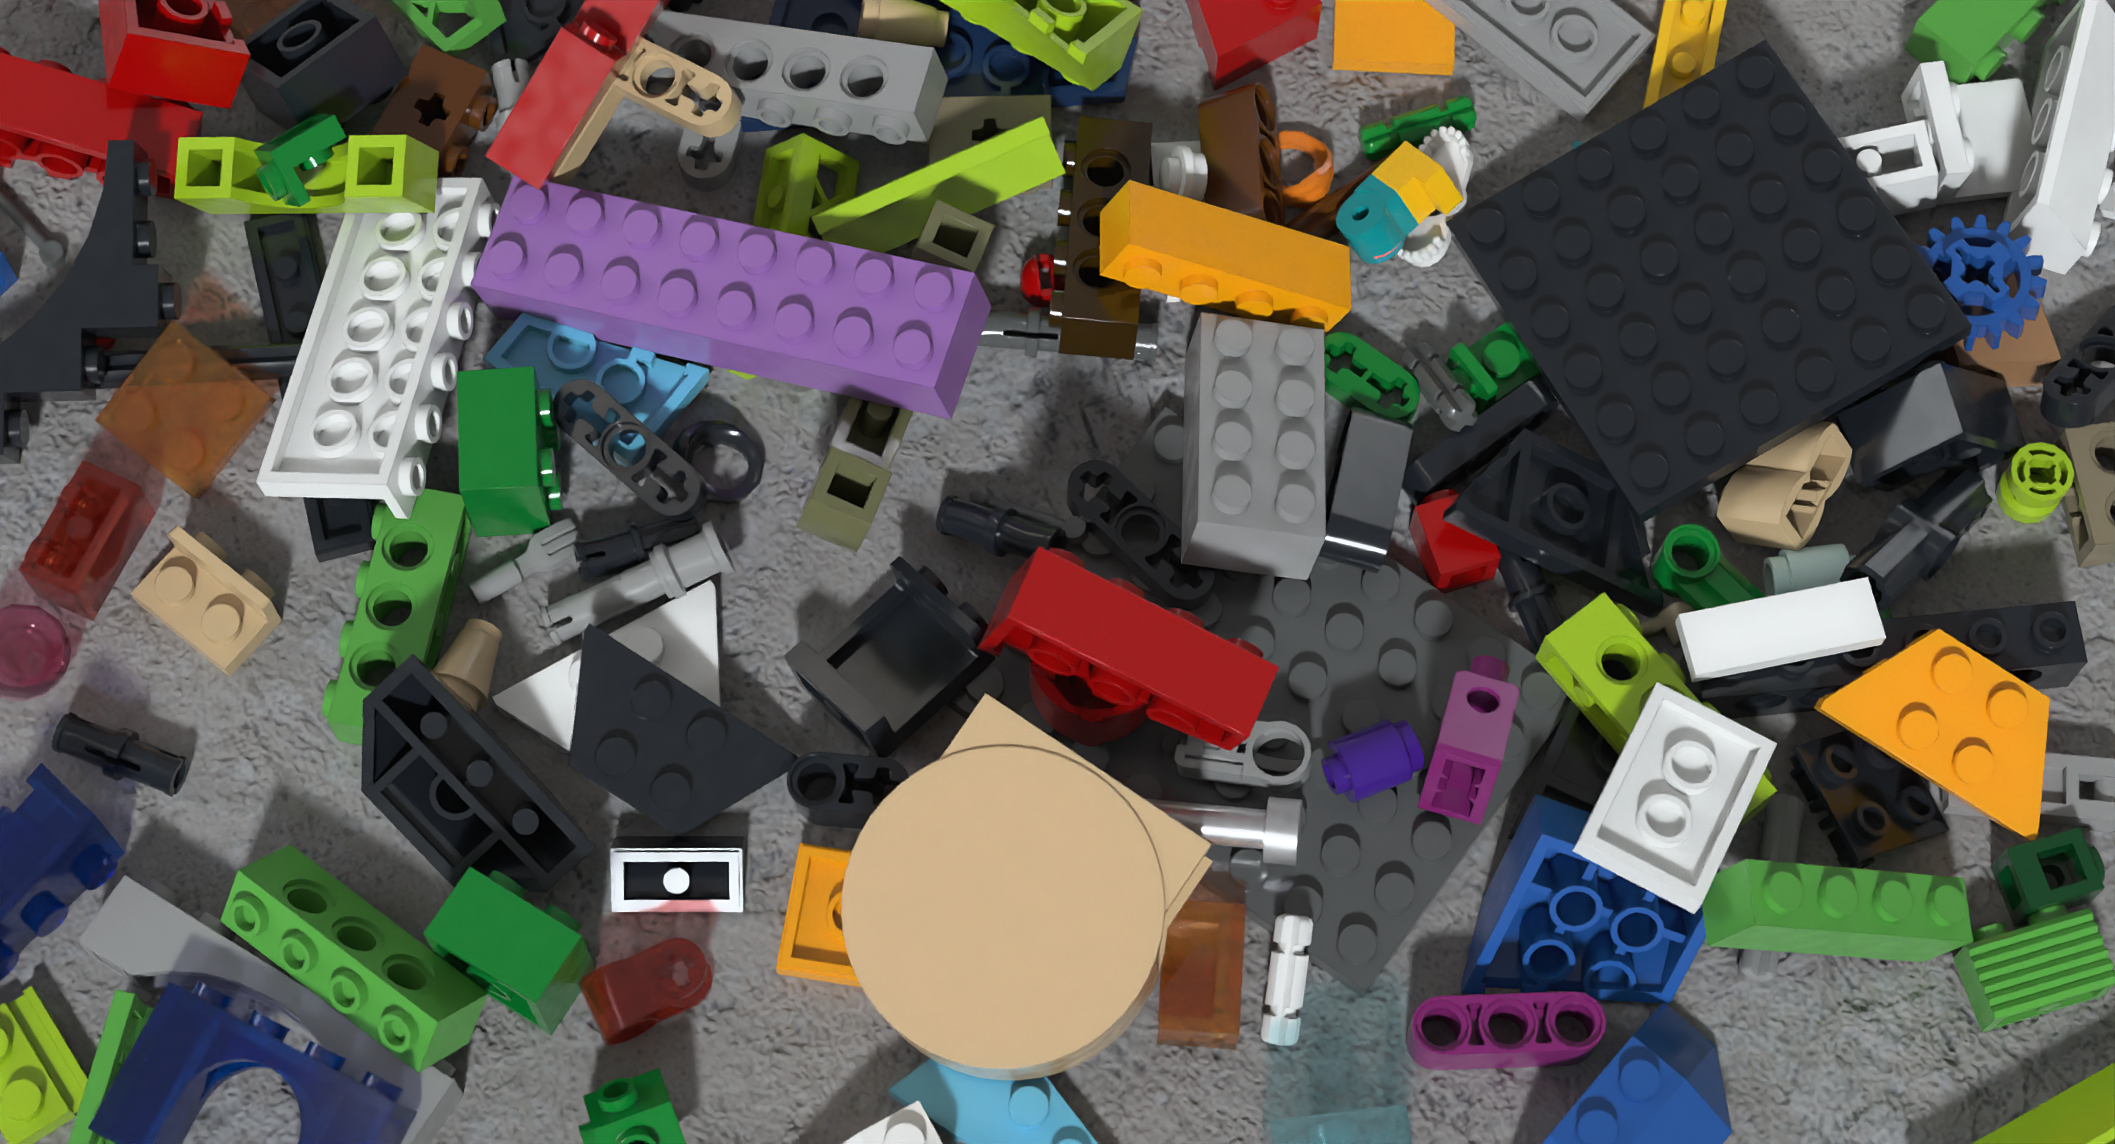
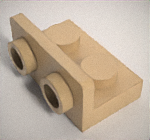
(209, 601)

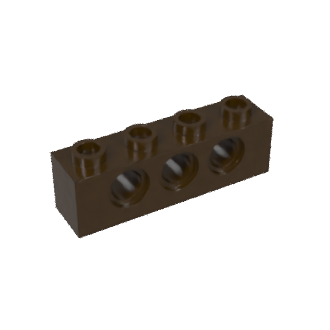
(1101, 163)

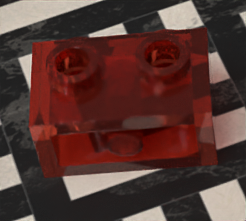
(87, 540)

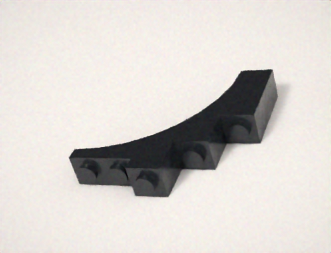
(102, 297)

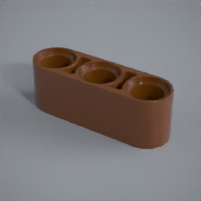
(1242, 153)

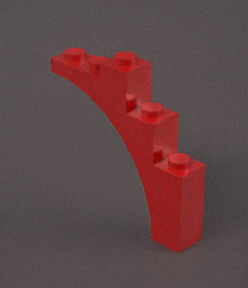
(570, 86)

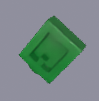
(302, 145)
(1492, 367)

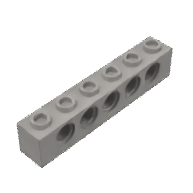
(792, 59)

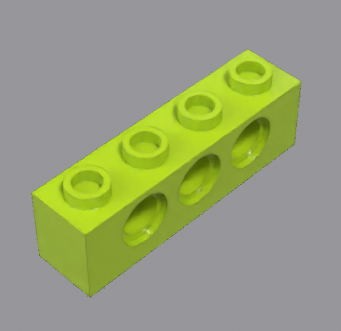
(1612, 632)

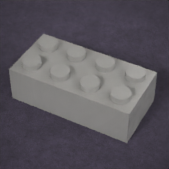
(1254, 447)

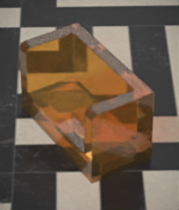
(1202, 976)

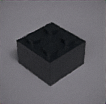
(320, 61)

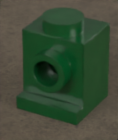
(2066, 857)

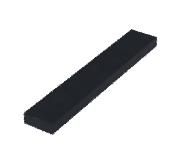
(288, 290)

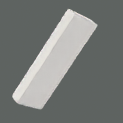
(1780, 629)

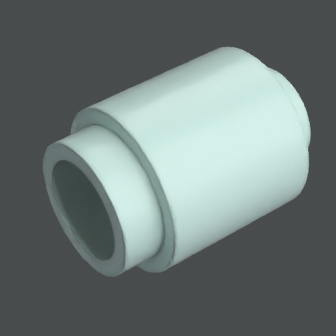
(1804, 568)

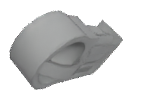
(1242, 765)

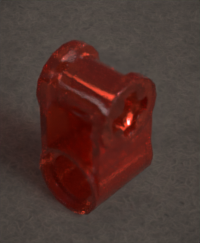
(640, 991)

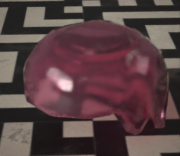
(31, 652)

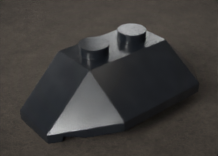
(460, 786)

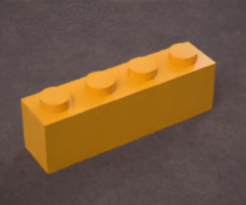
(1223, 259)

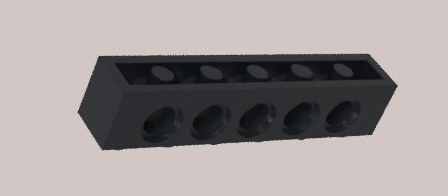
(2030, 641)

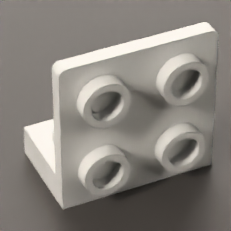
(1974, 130)

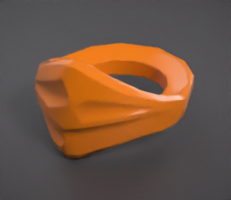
(1316, 185)

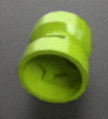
(2026, 495)

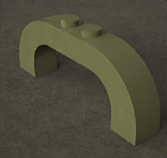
(869, 433)

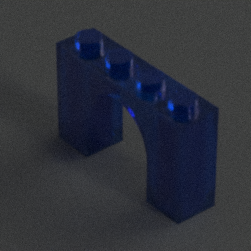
(199, 1044)

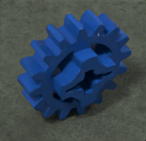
(1988, 258)

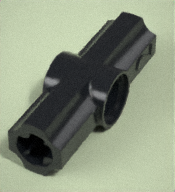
(1920, 535)

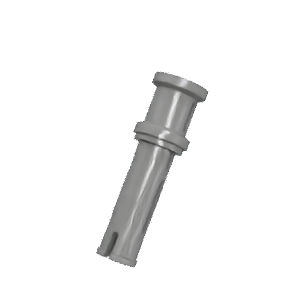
(666, 572)

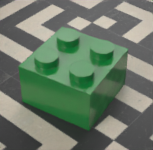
(507, 451)
(511, 947)

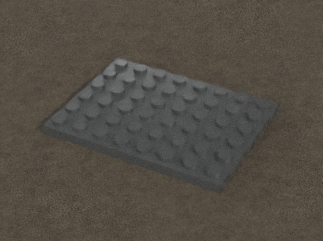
(1347, 657)

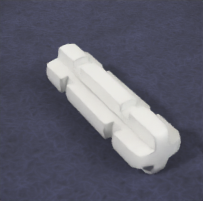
(1286, 979)

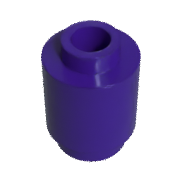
(1372, 760)

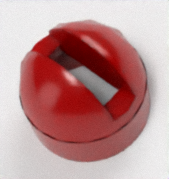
(1030, 280)

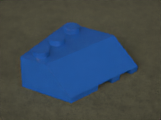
(1574, 924)

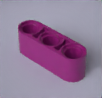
(1531, 1012)

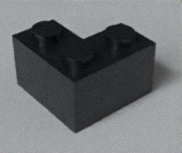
(1930, 423)

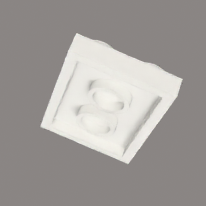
(1675, 798)

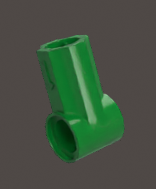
(1713, 583)

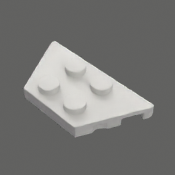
(674, 637)

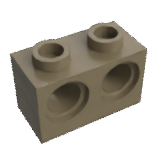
(2092, 493)

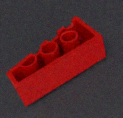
(1250, 33)
(172, 49)
(69, 118)
(1130, 648)

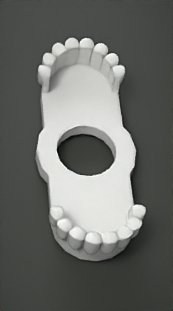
(1432, 237)

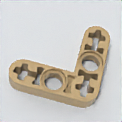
(670, 104)

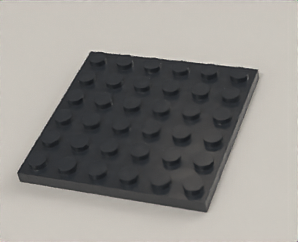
(1706, 280)

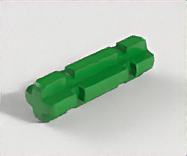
(1413, 126)

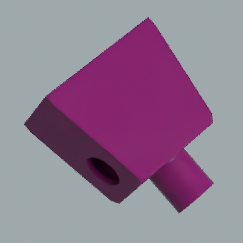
(1470, 741)

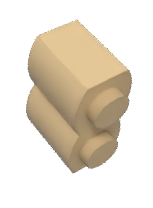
(1784, 490)

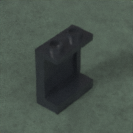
(895, 661)

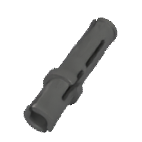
(1001, 333)

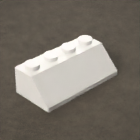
(2074, 134)

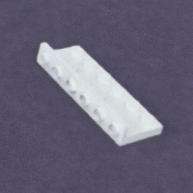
(381, 352)

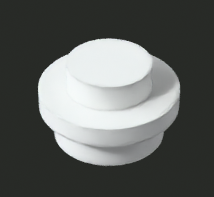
(1184, 173)

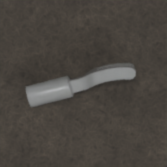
(545, 553)

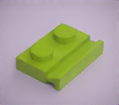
(38, 1071)

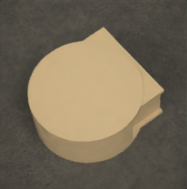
(1014, 902)

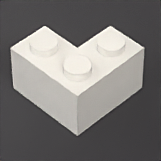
(1897, 165)

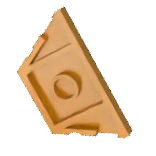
(1955, 725)

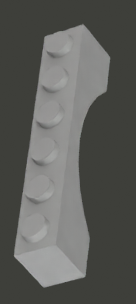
(156, 943)

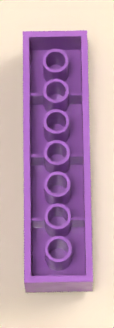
(735, 295)

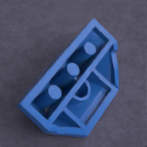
(1654, 1091)

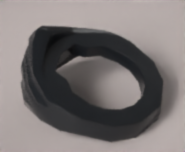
(716, 433)

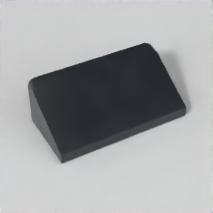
(677, 873)

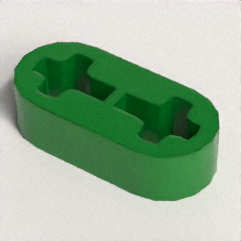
(1369, 375)

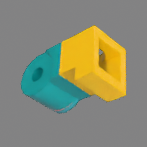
(1395, 203)

